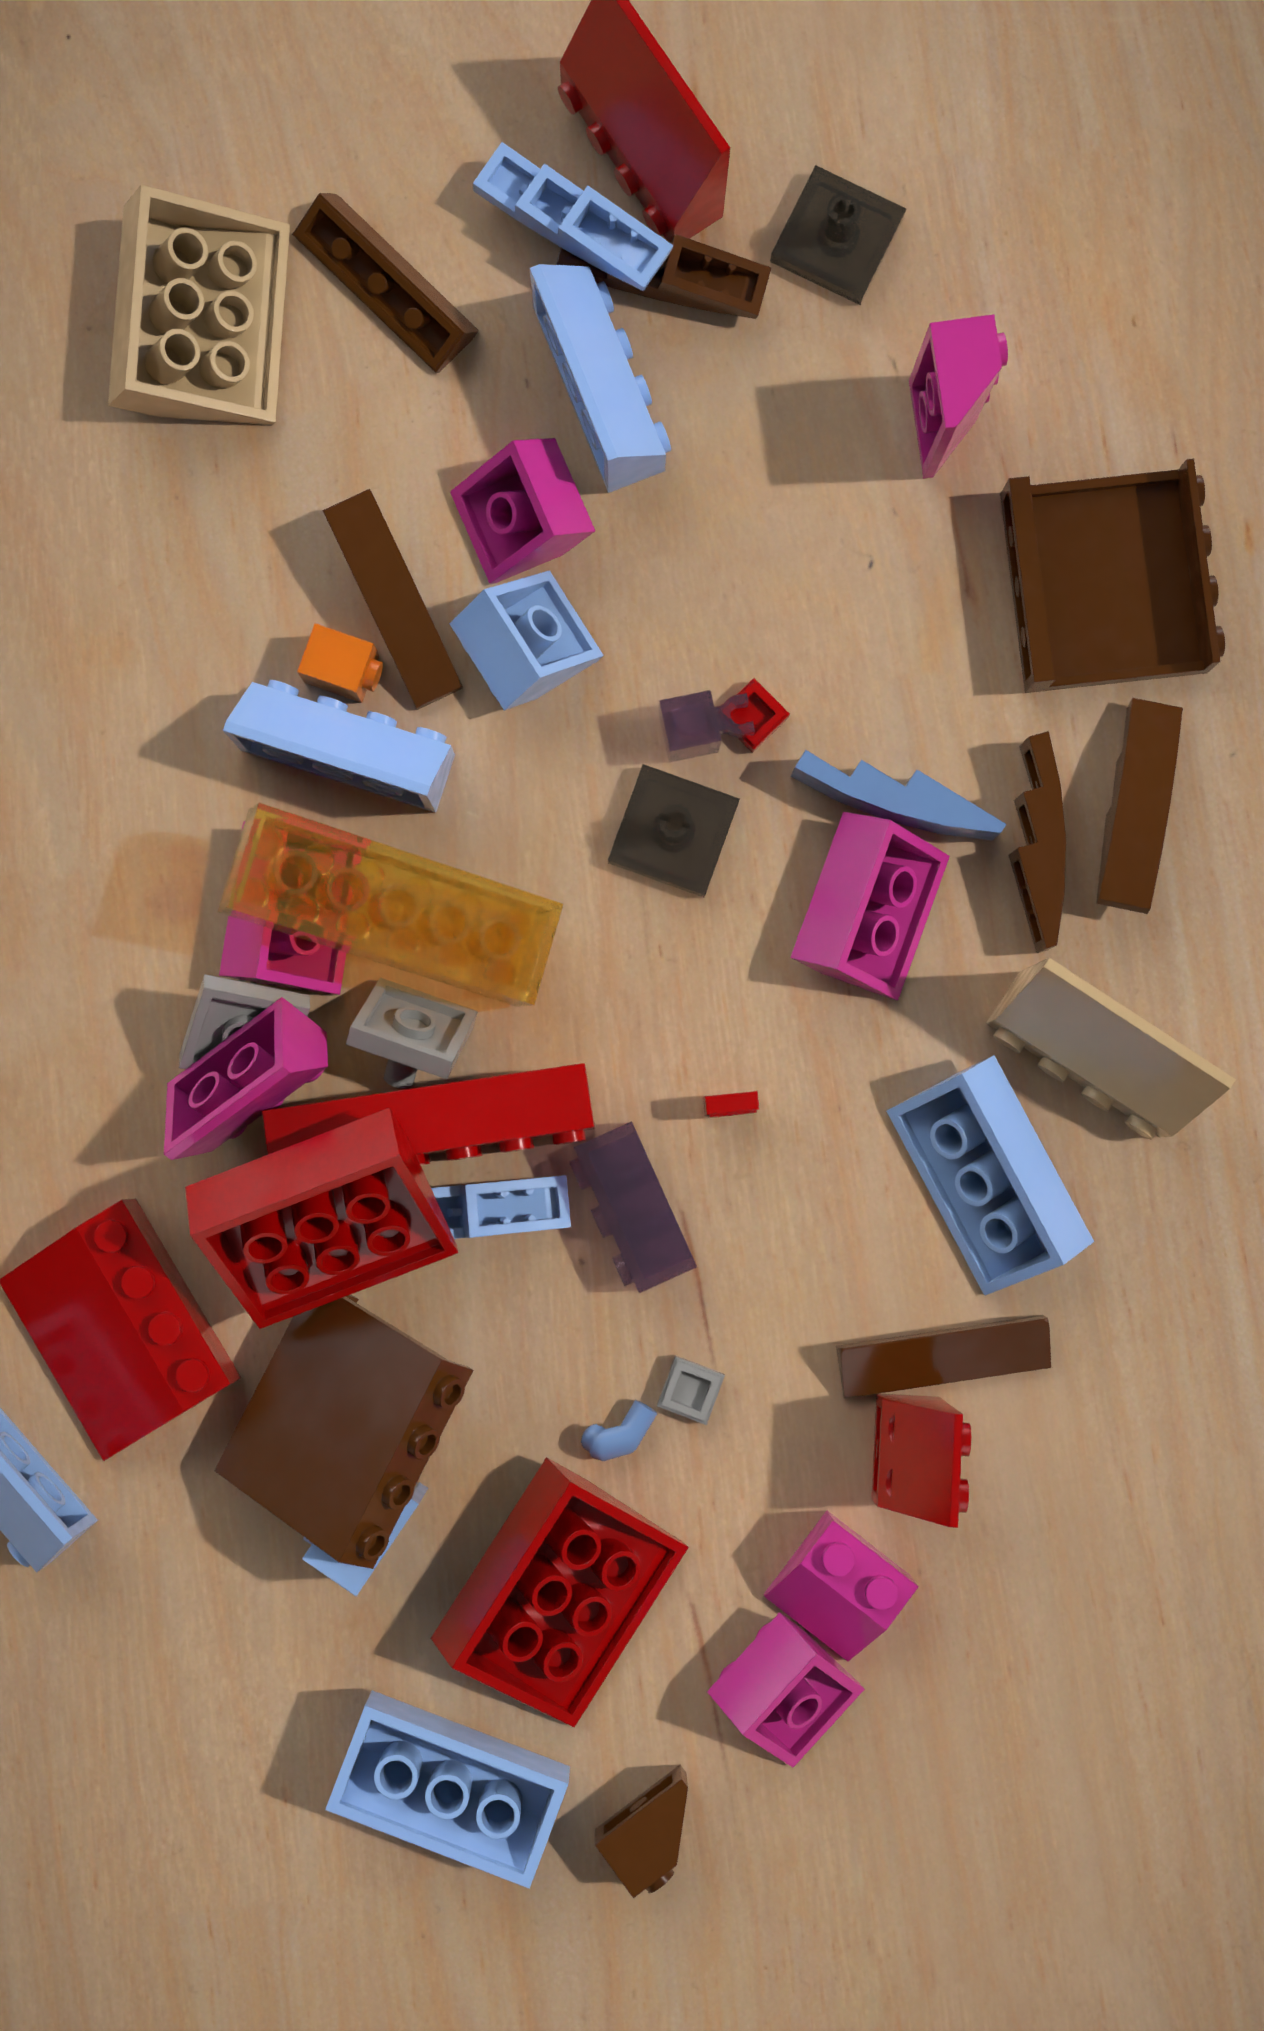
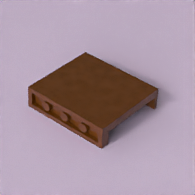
(1111, 579)
(343, 1428)

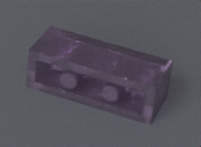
(632, 1208)

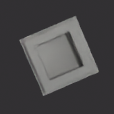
(690, 1390)

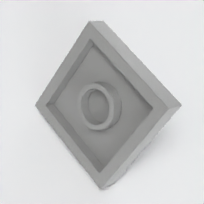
(224, 1008)
(411, 1031)

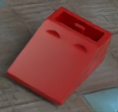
(920, 1458)

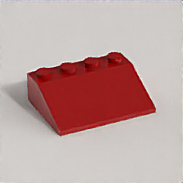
(645, 120)
(319, 1219)
(118, 1327)
(557, 1594)

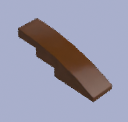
(696, 278)
(393, 598)
(1139, 806)
(1042, 862)

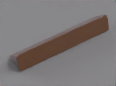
(384, 281)
(944, 1356)

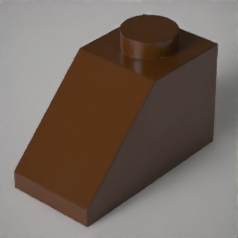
(645, 1835)

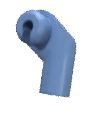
(621, 1439)

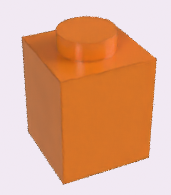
(340, 663)

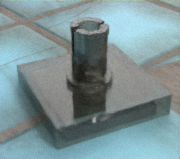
(837, 235)
(673, 830)

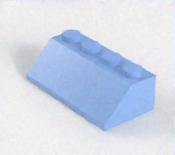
(598, 375)
(341, 745)
(990, 1177)
(36, 1504)
(449, 1789)

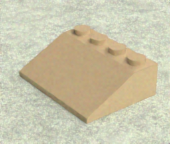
(198, 310)
(1106, 1050)

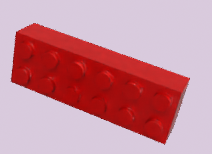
(458, 1114)

